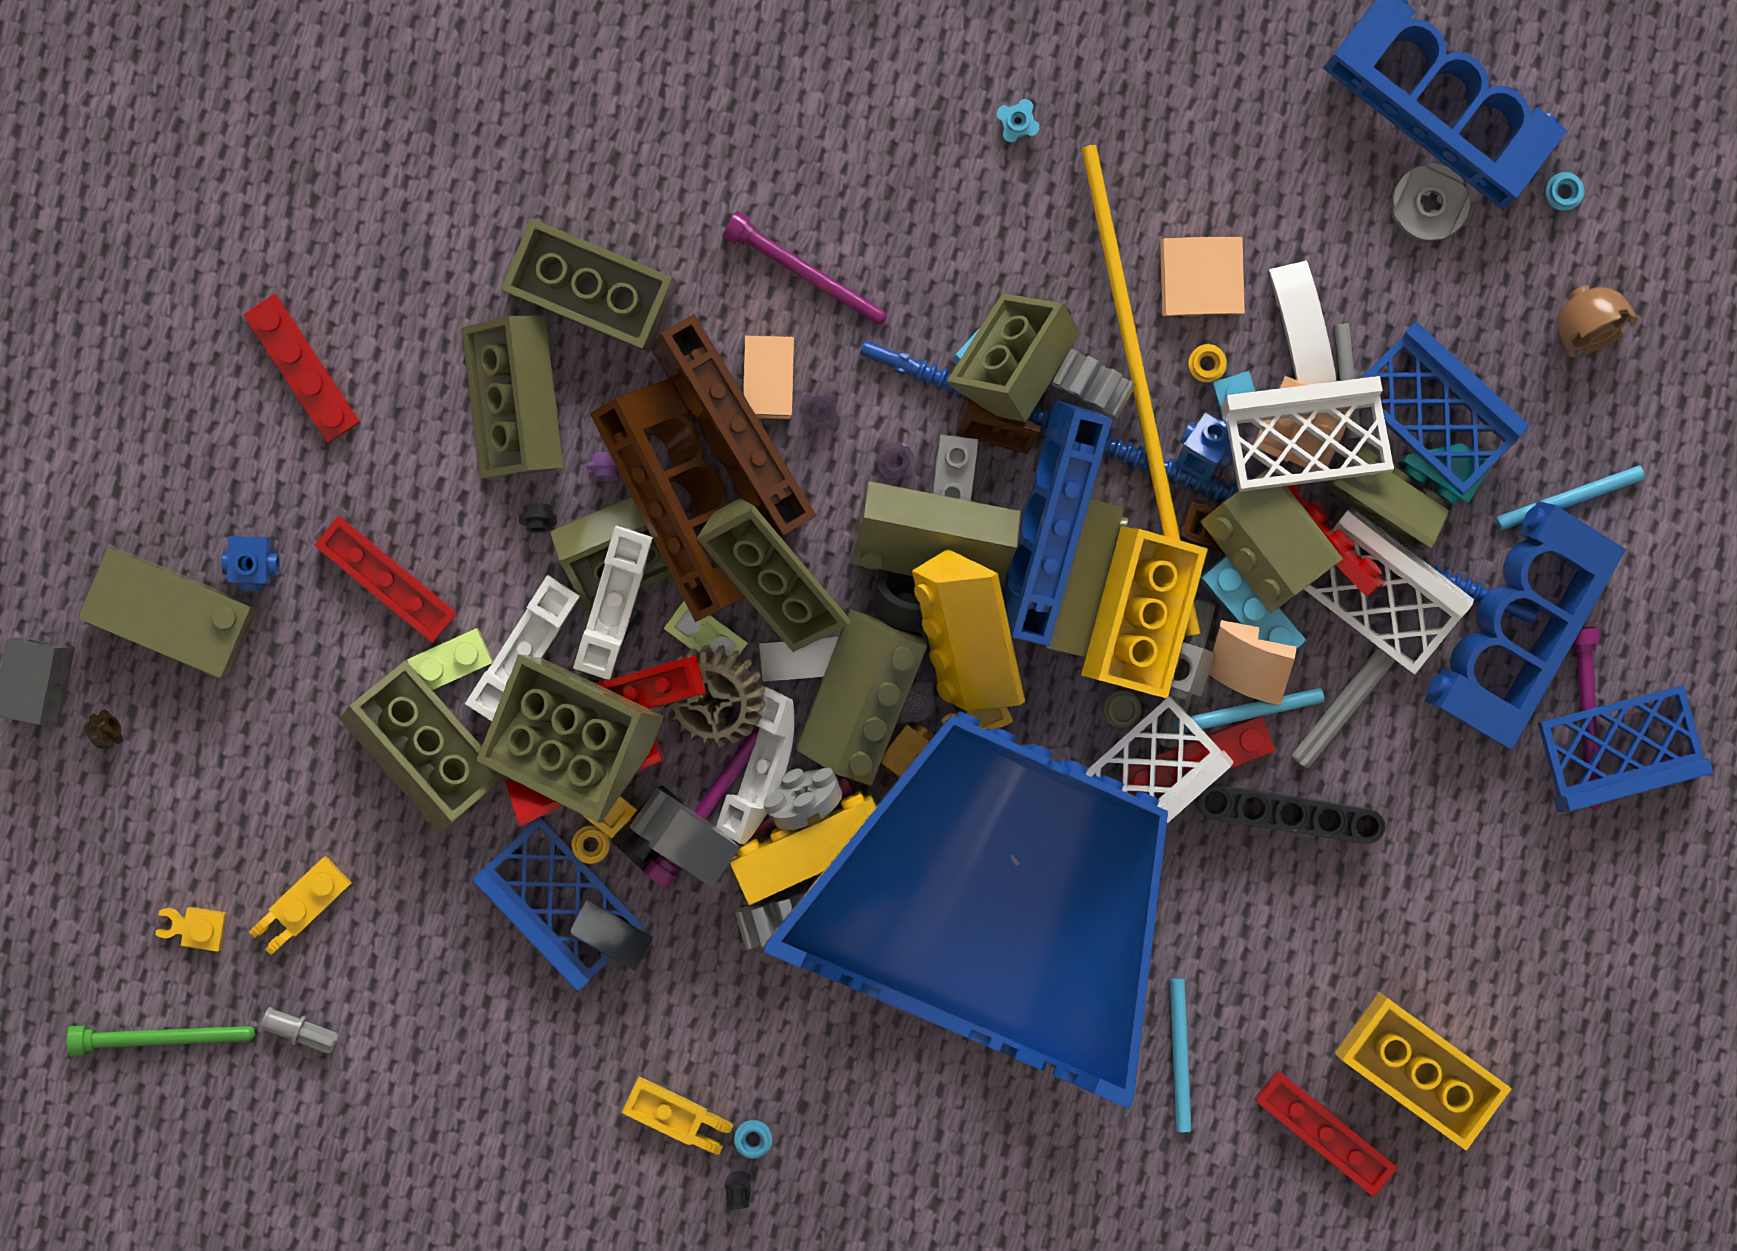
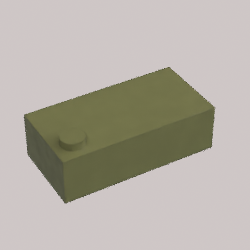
(589, 285)
(909, 527)
(168, 612)

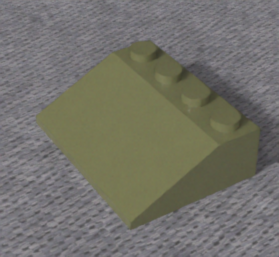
(567, 737)

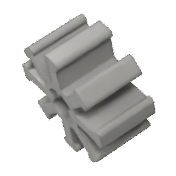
(1093, 384)
(764, 916)

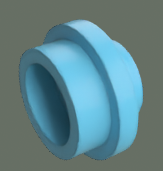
(1576, 191)
(744, 1147)

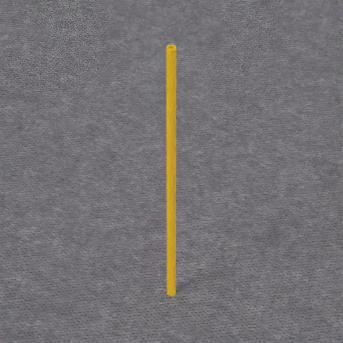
(1133, 354)

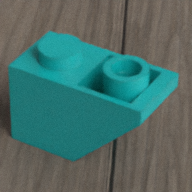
(1461, 467)

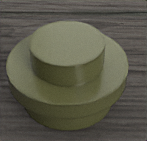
(1122, 709)

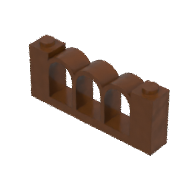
(731, 426)
(623, 429)

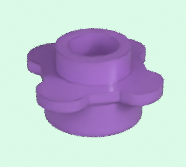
(603, 467)

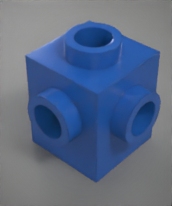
(1205, 448)
(265, 562)

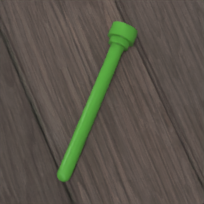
(84, 1040)

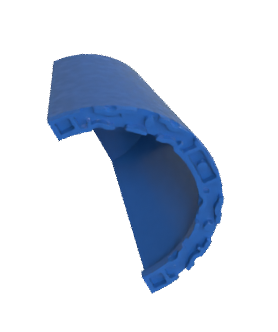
(1008, 955)

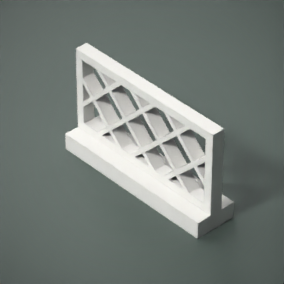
(1301, 401)
(1412, 571)
(1187, 786)

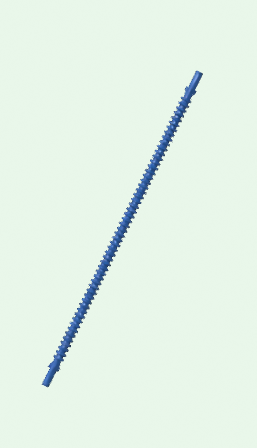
(905, 364)

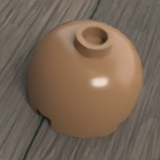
(1593, 319)

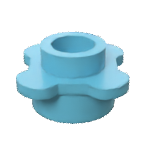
(1011, 129)

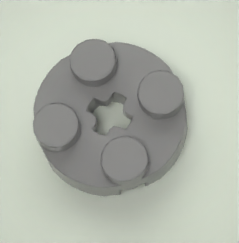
(1451, 195)
(803, 797)

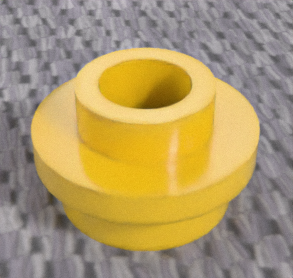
(1217, 356)
(596, 855)

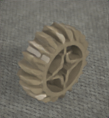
(741, 688)

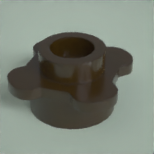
(103, 730)

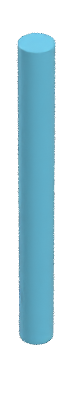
(1576, 495)
(1254, 710)
(1180, 1055)

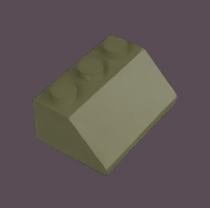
(1015, 355)
(1392, 502)
(1271, 542)
(585, 544)

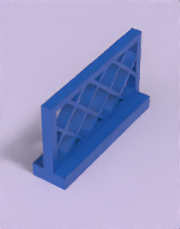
(1468, 392)
(1623, 782)
(529, 922)

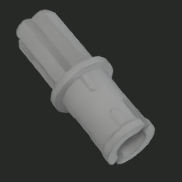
(299, 1031)

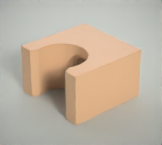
(769, 376)

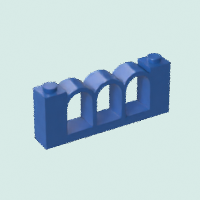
(1531, 133)
(1053, 520)
(1575, 544)

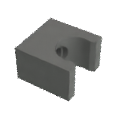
(34, 680)
(684, 837)

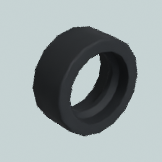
(891, 609)

